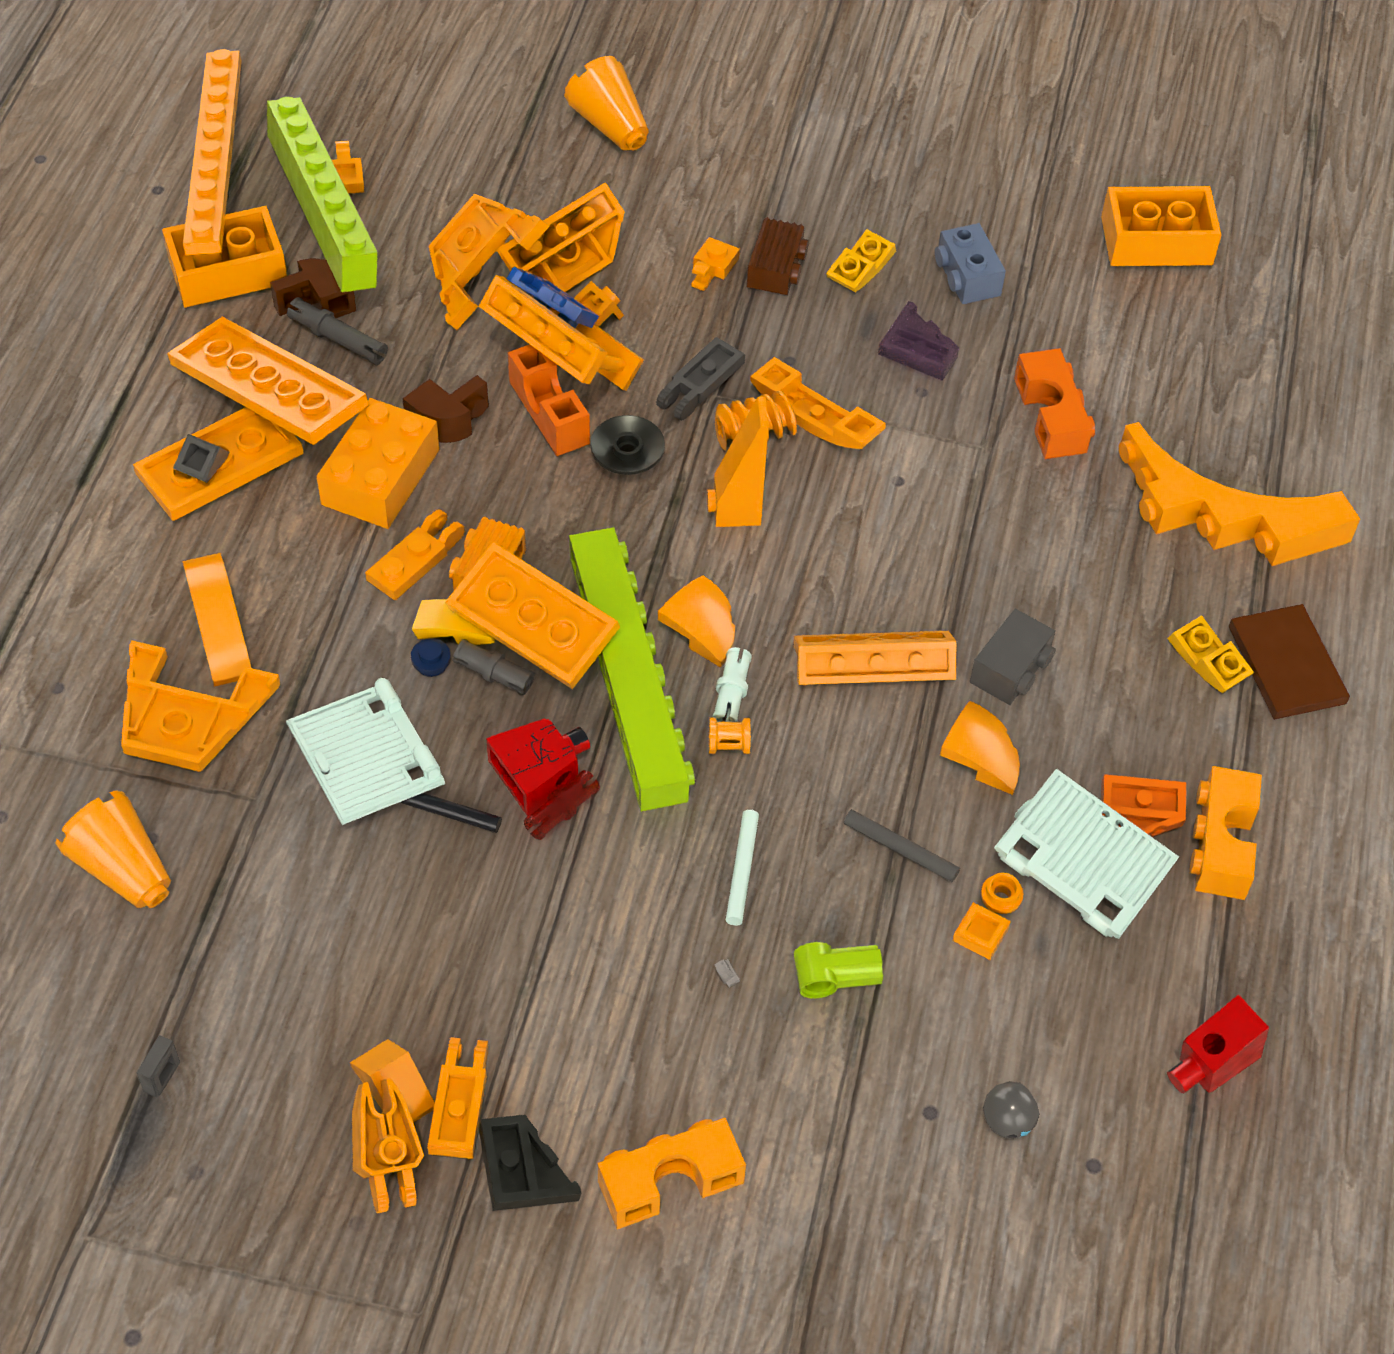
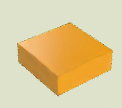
(981, 931)

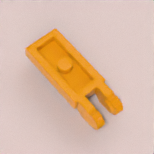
(414, 555)
(458, 1103)

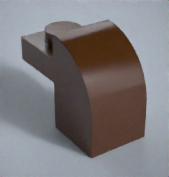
(315, 286)
(451, 410)

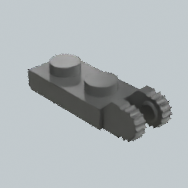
(701, 377)

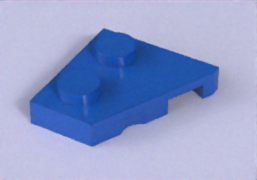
(553, 297)

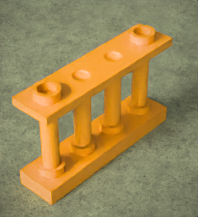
(577, 350)

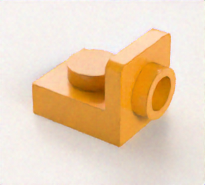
(600, 301)

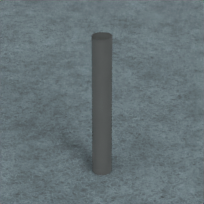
(901, 845)

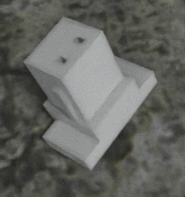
(727, 972)

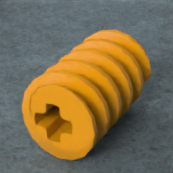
(730, 419)

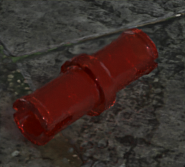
(561, 804)

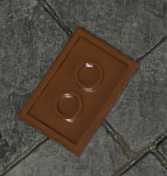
(1289, 661)

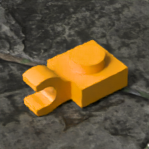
(348, 168)
(712, 260)

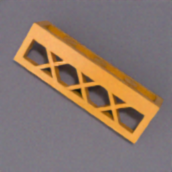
(875, 657)

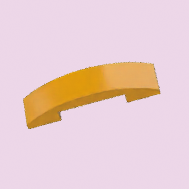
(816, 412)
(217, 618)

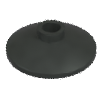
(627, 444)

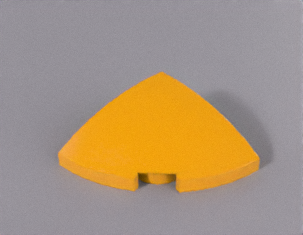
(703, 617)
(983, 744)

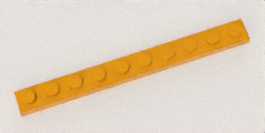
(212, 154)

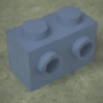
(970, 263)

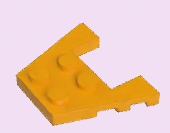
(468, 244)
(182, 724)

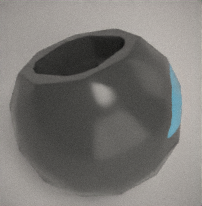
(1010, 1110)

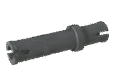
(325, 324)

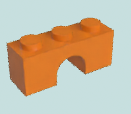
(557, 414)
(1064, 424)

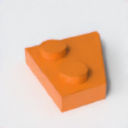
(1147, 803)

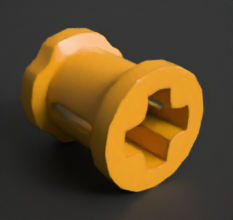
(729, 735)

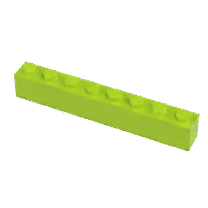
(322, 195)
(630, 673)

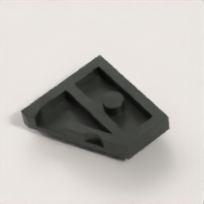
(521, 1166)

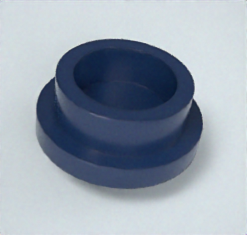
(430, 657)

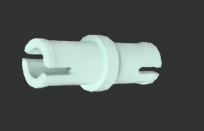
(732, 685)

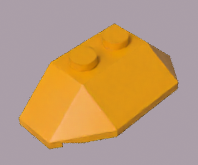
(575, 245)

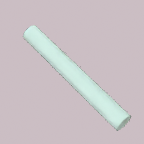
(742, 867)

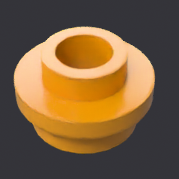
(1005, 884)

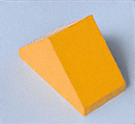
(394, 1062)

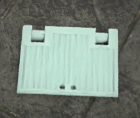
(365, 752)
(1086, 853)

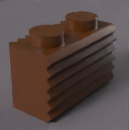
(776, 256)

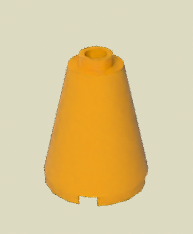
(608, 102)
(116, 850)

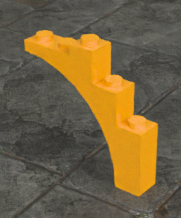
(1226, 516)

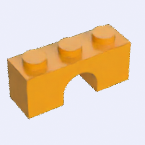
(1223, 862)
(703, 1153)

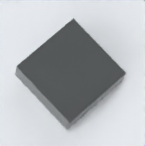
(158, 1066)

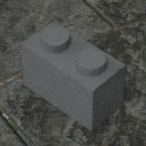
(1013, 657)

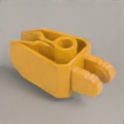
(385, 1143)

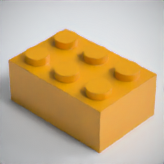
(1160, 226)
(247, 262)
(378, 463)

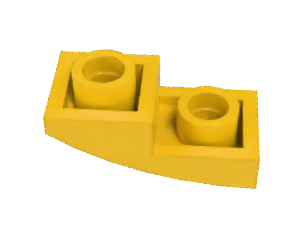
(861, 263)
(437, 620)
(1202, 649)

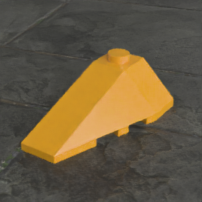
(741, 474)

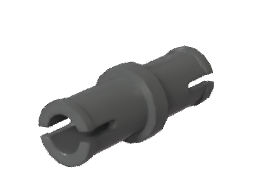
(493, 667)

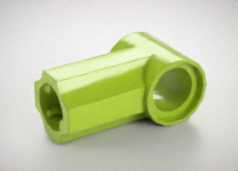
(827, 969)

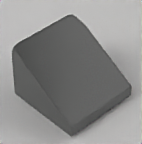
(200, 458)

